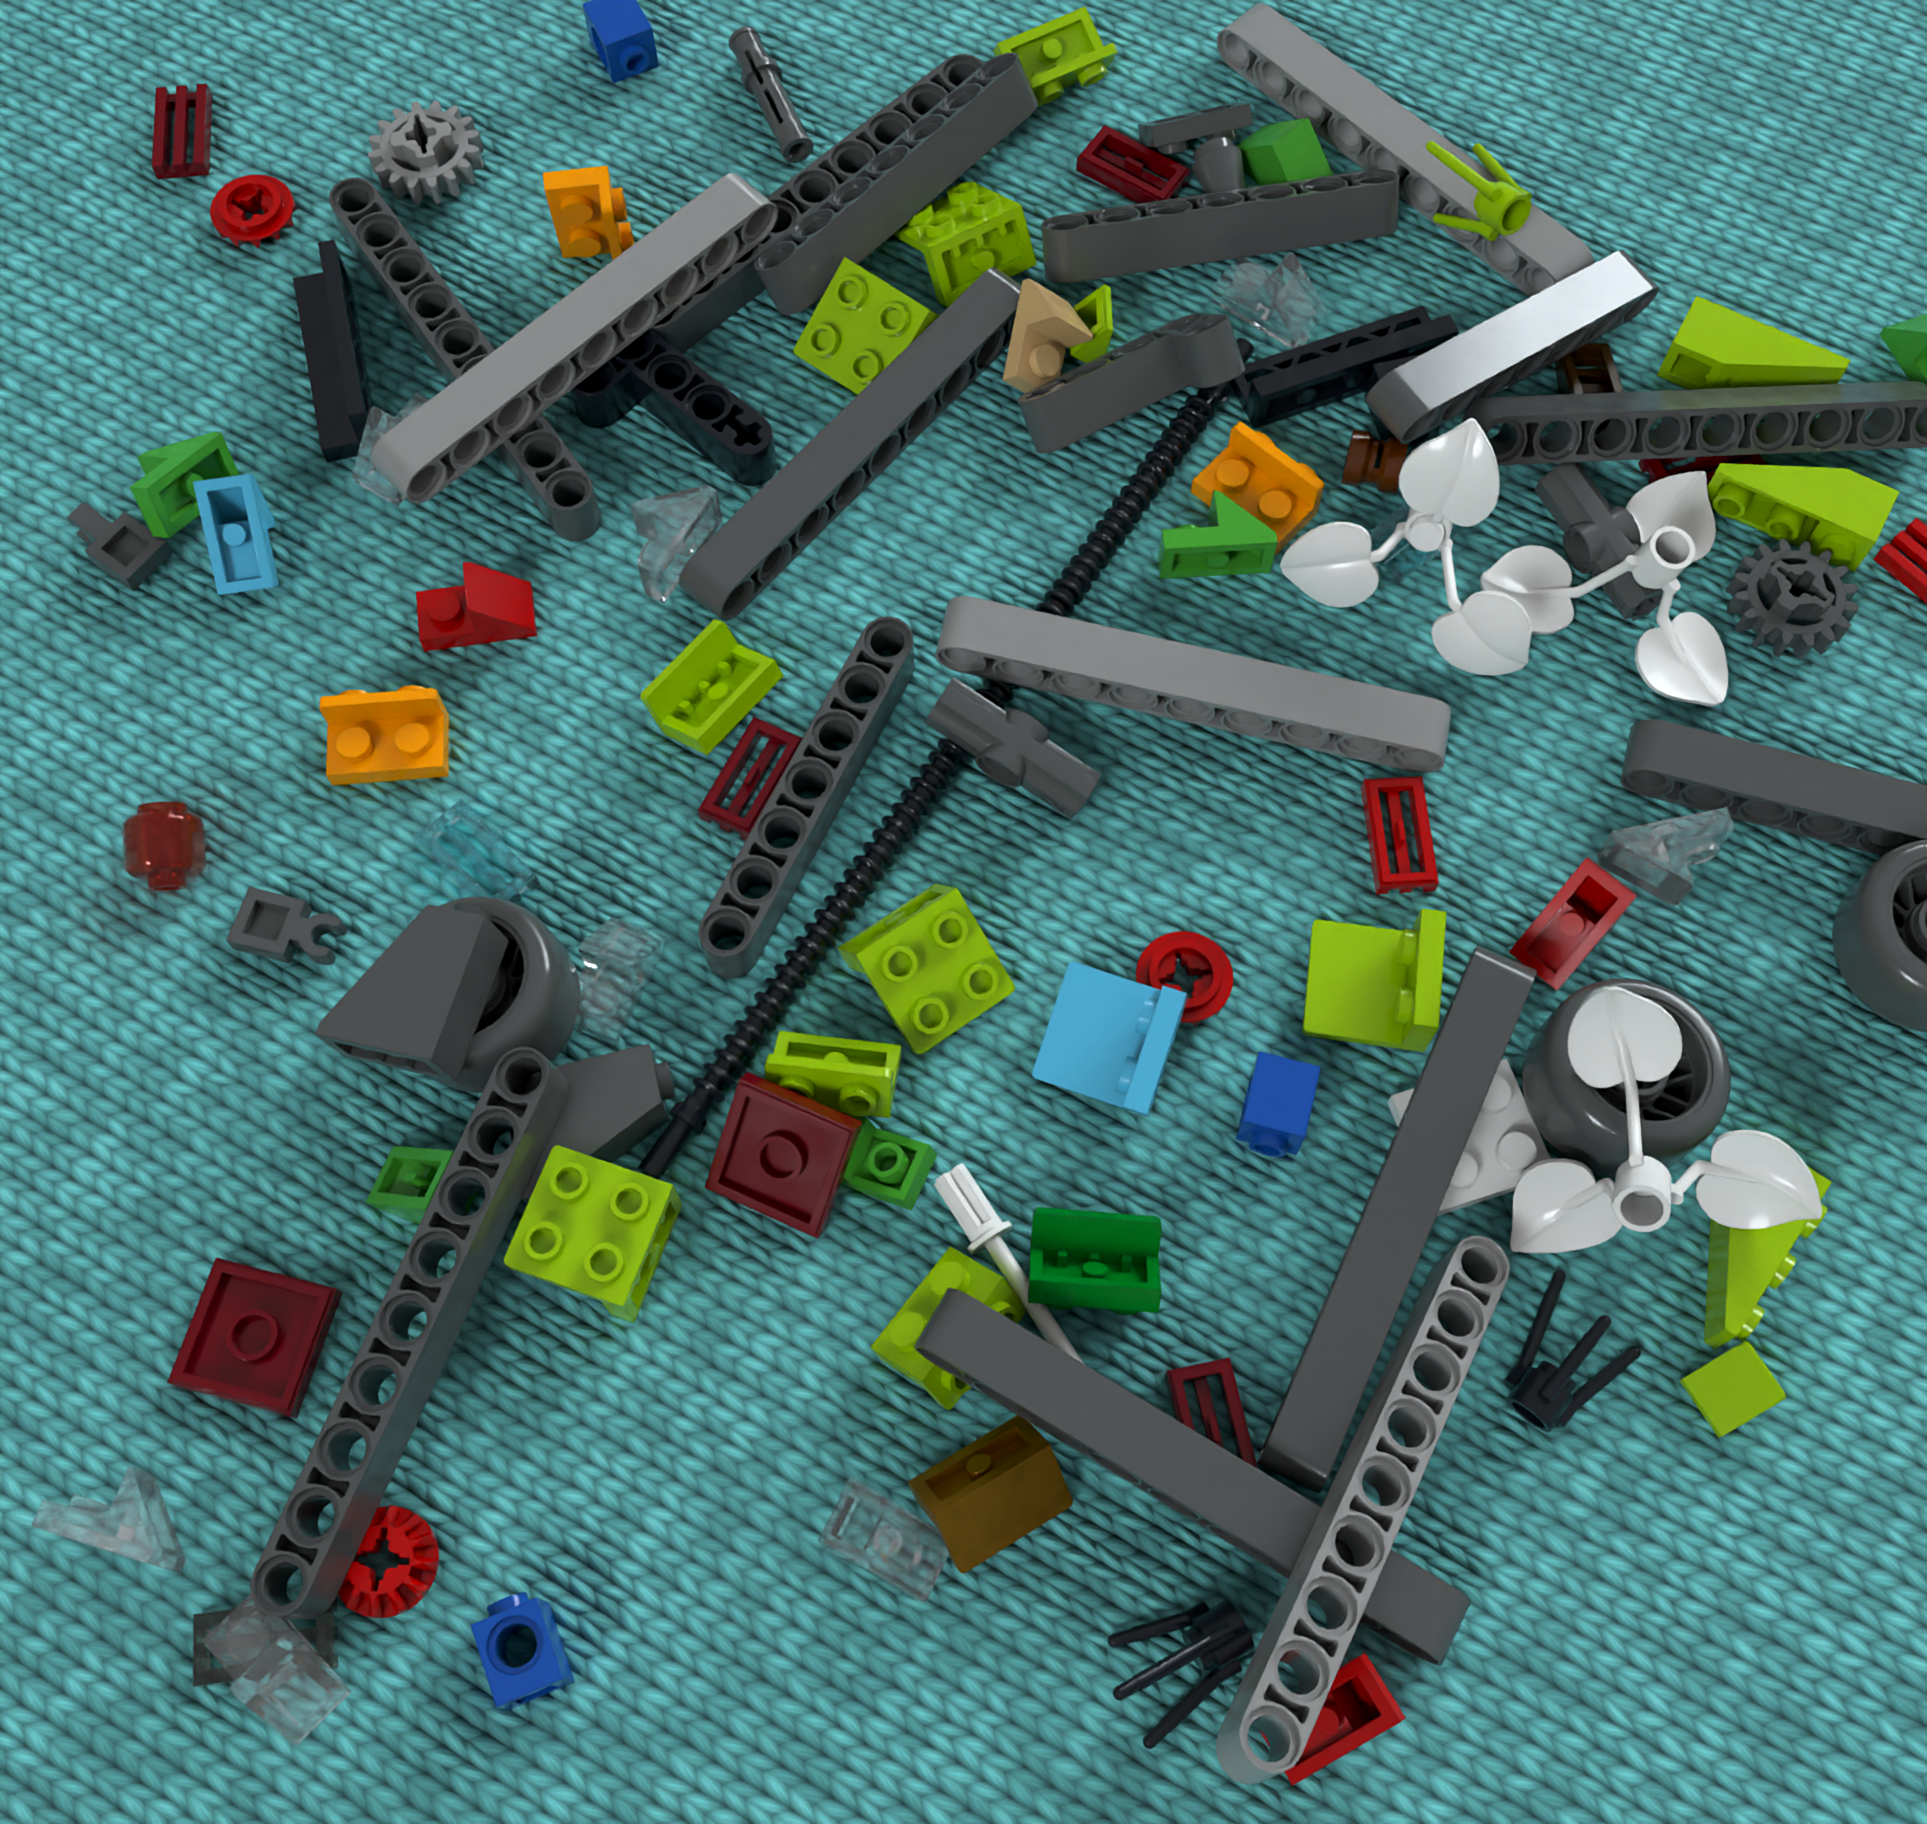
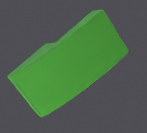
(888, 1165)

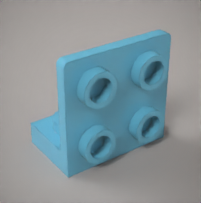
(1109, 1038)

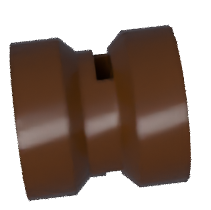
(1362, 457)

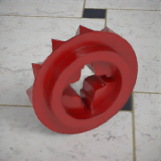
(248, 195)
(1198, 957)
(401, 1586)

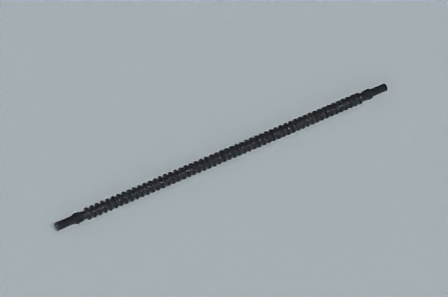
(1101, 544)

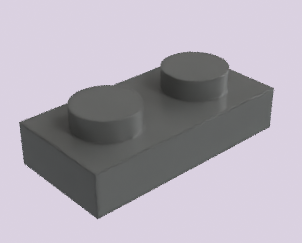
(1172, 133)

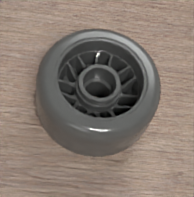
(1883, 937)
(531, 997)
(1592, 1121)

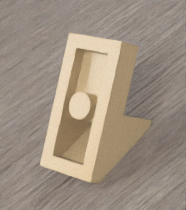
(1040, 336)

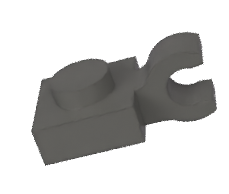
(120, 548)

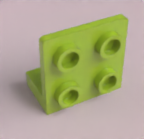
(968, 236)
(860, 327)
(930, 966)
(1375, 982)
(595, 1230)

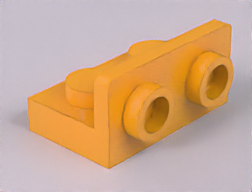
(587, 212)
(1262, 483)
(386, 735)

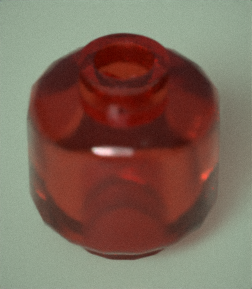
(164, 845)

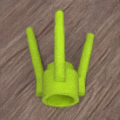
(1499, 205)

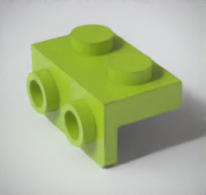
(1060, 54)
(709, 688)
(837, 1072)
(898, 1339)

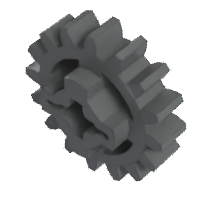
(1792, 599)

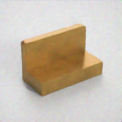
(992, 1492)

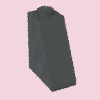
(421, 995)
(609, 1105)

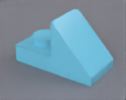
(237, 533)

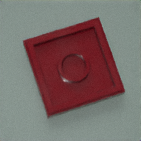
(782, 1154)
(255, 1337)

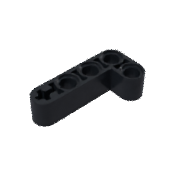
(684, 400)

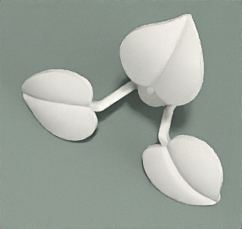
(1443, 484)
(1676, 529)
(1747, 1184)

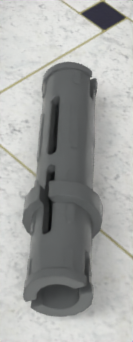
(763, 80)

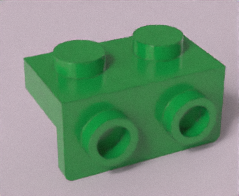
(1094, 1260)

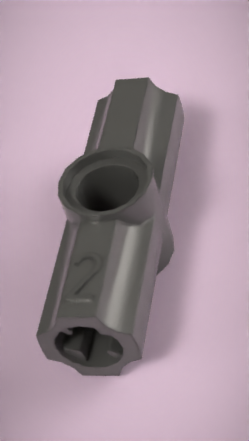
(1596, 535)
(1012, 748)

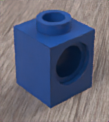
(621, 37)
(1277, 1105)
(547, 1668)

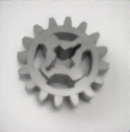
(426, 152)

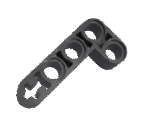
(1182, 353)

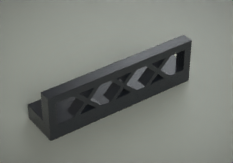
(334, 355)
(1334, 365)

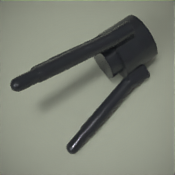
(1544, 1392)
(1214, 1640)

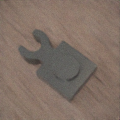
(278, 924)

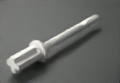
(986, 1231)

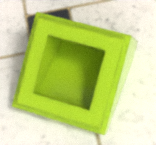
(1097, 316)
(1733, 1388)

